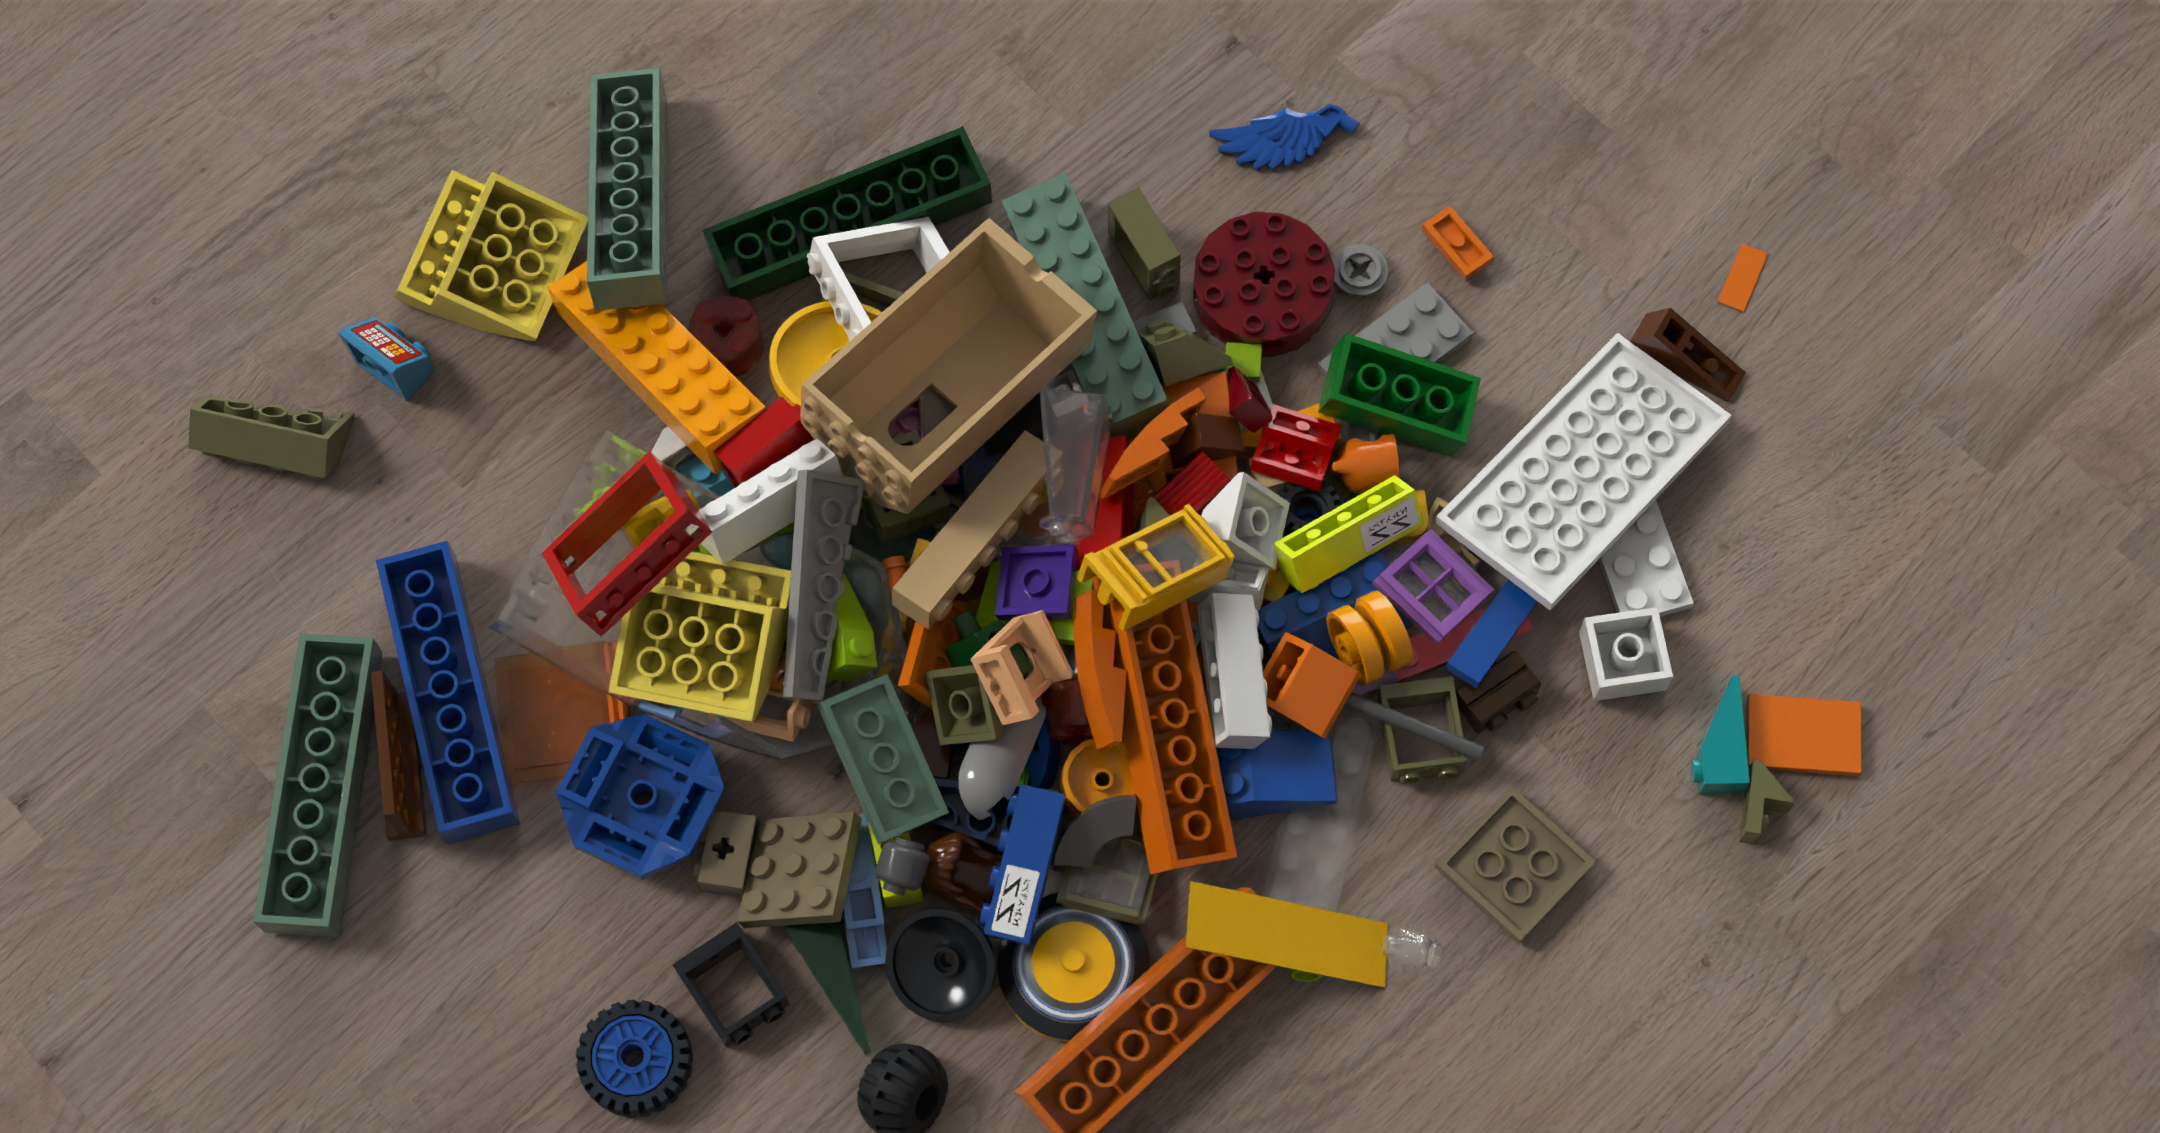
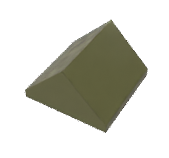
(962, 706)

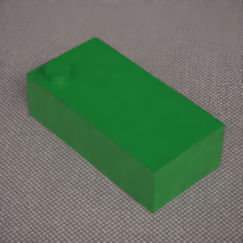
(1399, 394)

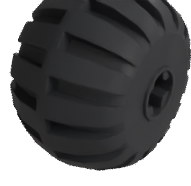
(902, 1090)

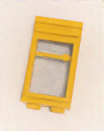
(1159, 566)

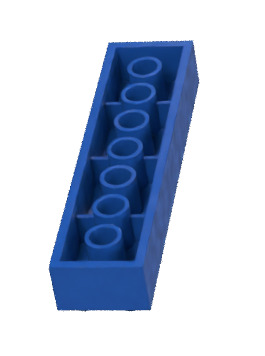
(447, 693)

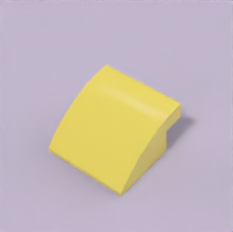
(491, 256)
(706, 637)

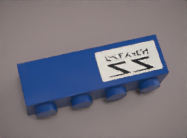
(1024, 865)

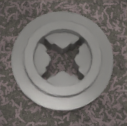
(1360, 256)

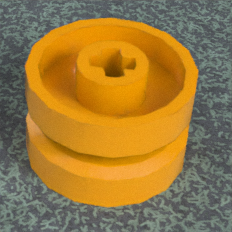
(1370, 637)
(1083, 767)

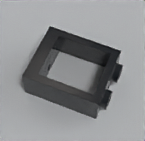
(711, 954)

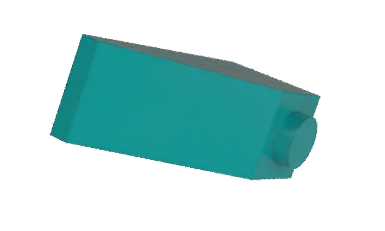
(1722, 757)

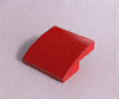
(1296, 448)

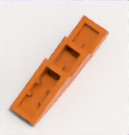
(1152, 444)
(1099, 681)

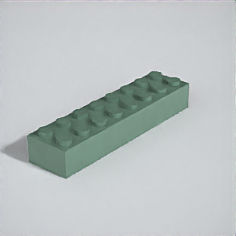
(627, 190)
(1116, 363)
(318, 786)

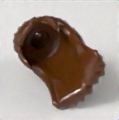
(960, 871)

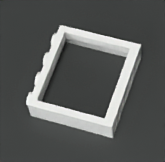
(866, 242)

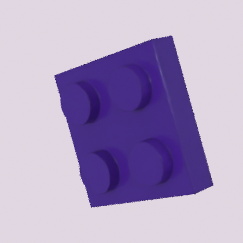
(1036, 581)

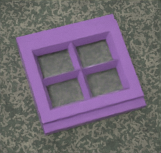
(1433, 586)

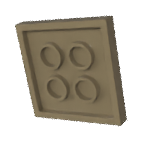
(1515, 864)
(799, 870)

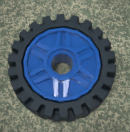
(616, 1035)

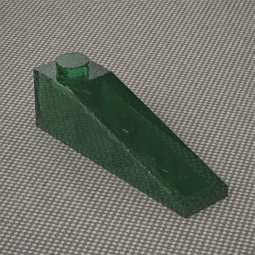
(826, 957)

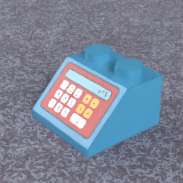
(388, 355)

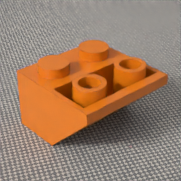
(1307, 684)

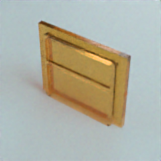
(543, 716)

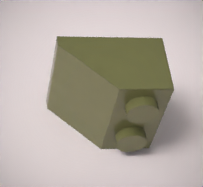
(1179, 353)

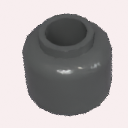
(902, 865)

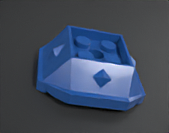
(618, 765)

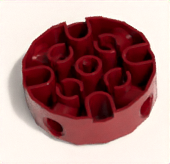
(1271, 252)

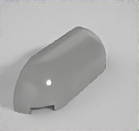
(995, 766)

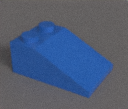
(1279, 775)

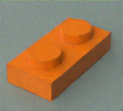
(1457, 243)

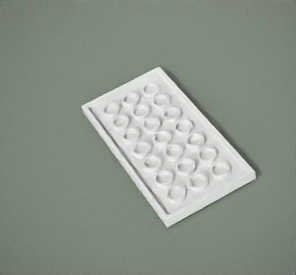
(1583, 470)

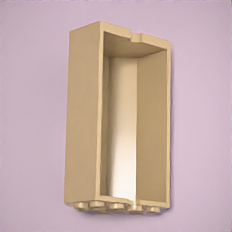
(976, 330)

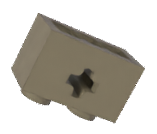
(726, 875)

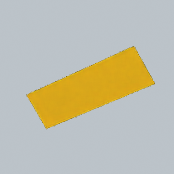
(1286, 934)

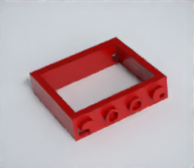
(646, 563)

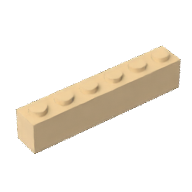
(973, 533)

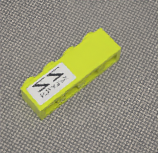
(1348, 534)

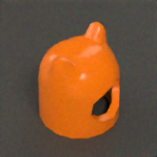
(1366, 463)

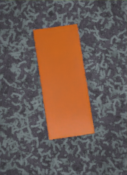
(1742, 277)

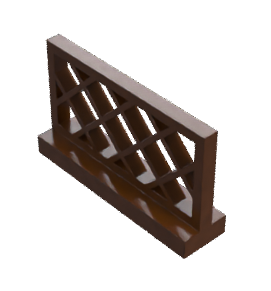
(398, 761)

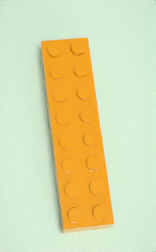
(661, 366)

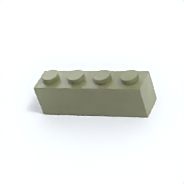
(269, 435)

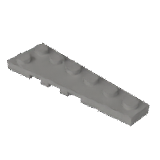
(822, 526)

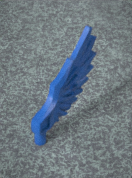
(1283, 136)

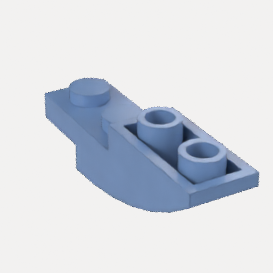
(863, 907)

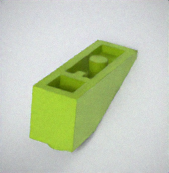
(854, 639)

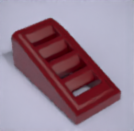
(1247, 401)

